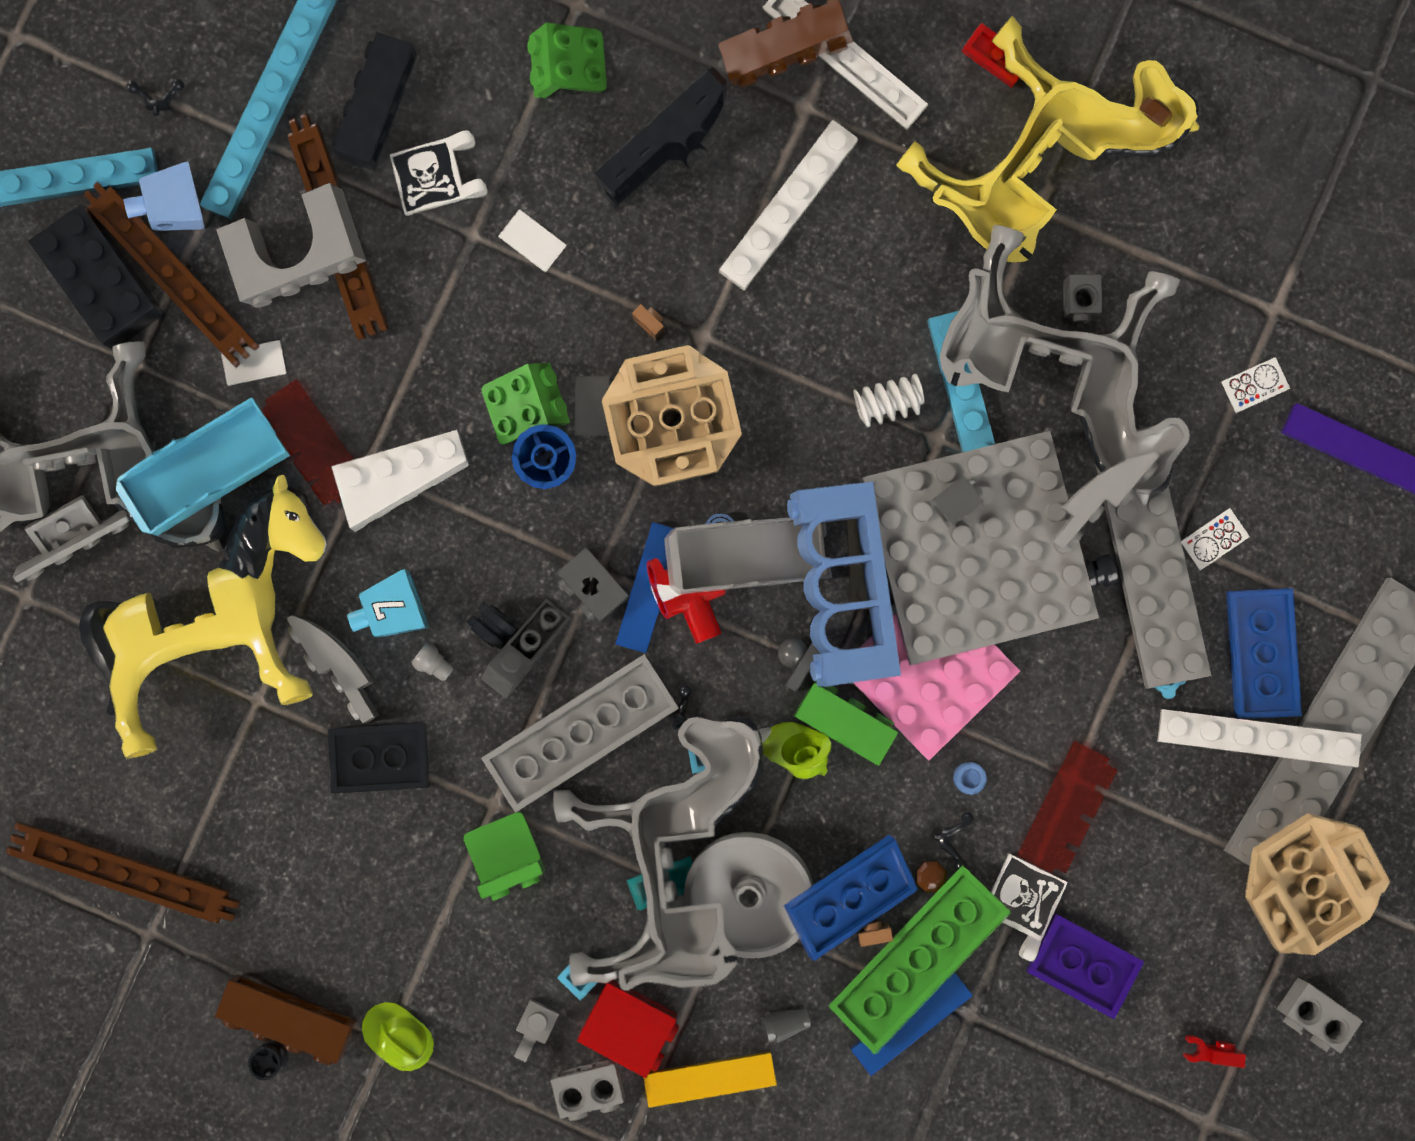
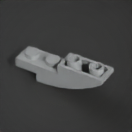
(1112, 486)
(329, 654)

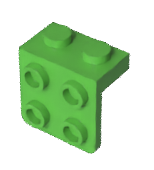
(566, 59)
(524, 400)
(504, 855)

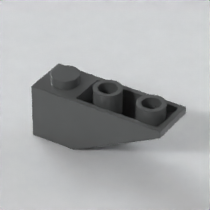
(525, 648)

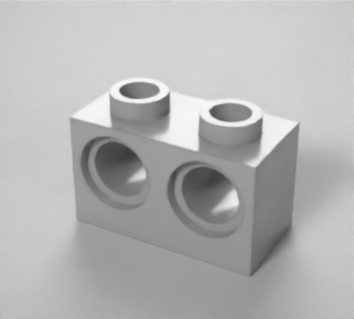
(1320, 1013)
(585, 1079)

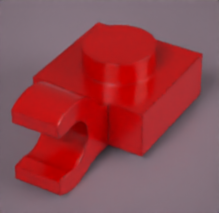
(1221, 1053)

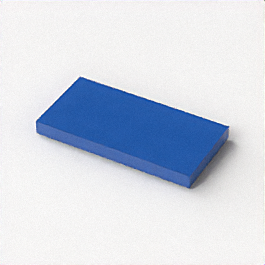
(1264, 653)
(851, 897)

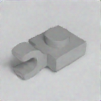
(535, 1025)

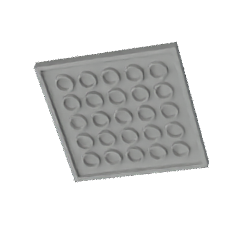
(994, 568)

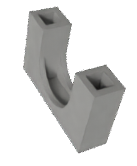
(332, 250)

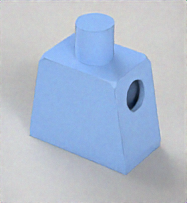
(168, 200)

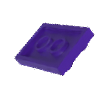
(1085, 966)

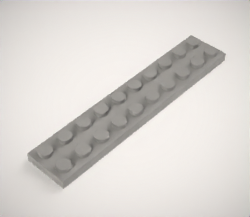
(1349, 702)

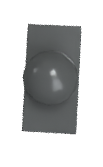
(796, 655)

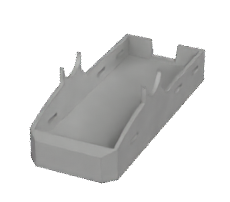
(738, 555)

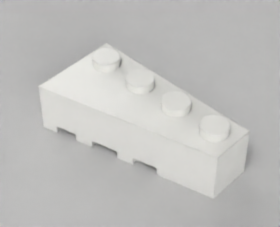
(391, 477)

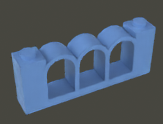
(838, 504)

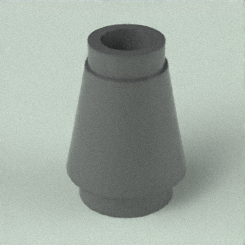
(783, 1024)

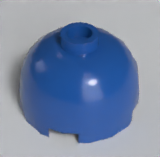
(533, 467)

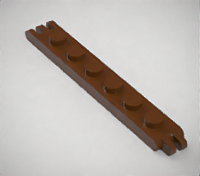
(316, 171)
(171, 274)
(122, 873)

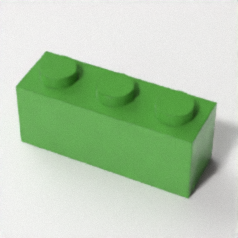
(847, 722)

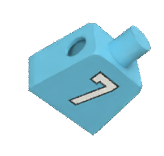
(390, 607)

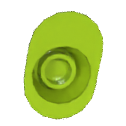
(798, 749)
(397, 1036)

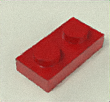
(988, 55)

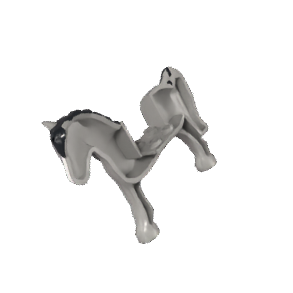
(993, 337)
(116, 443)
(679, 939)

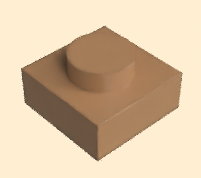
(649, 320)
(874, 934)

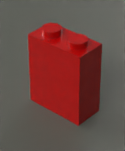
(629, 1028)

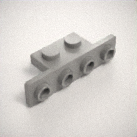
(64, 532)

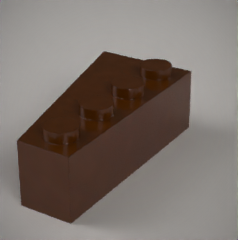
(786, 43)

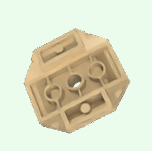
(663, 383)
(1341, 888)

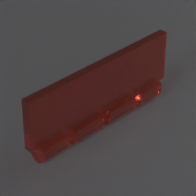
(310, 433)
(1061, 810)

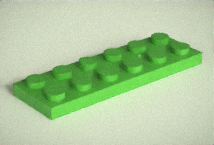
(919, 959)

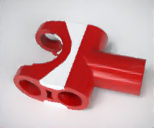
(694, 606)

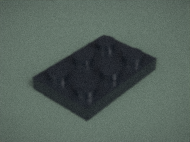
(378, 758)

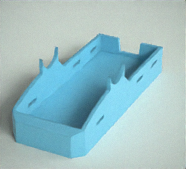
(200, 468)

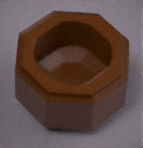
(1156, 111)
(930, 876)

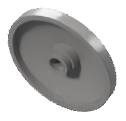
(752, 881)

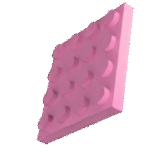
(938, 695)

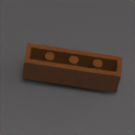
(285, 1020)

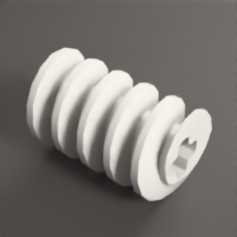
(889, 400)

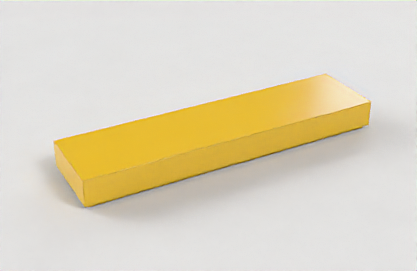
(710, 1079)

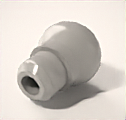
(432, 662)

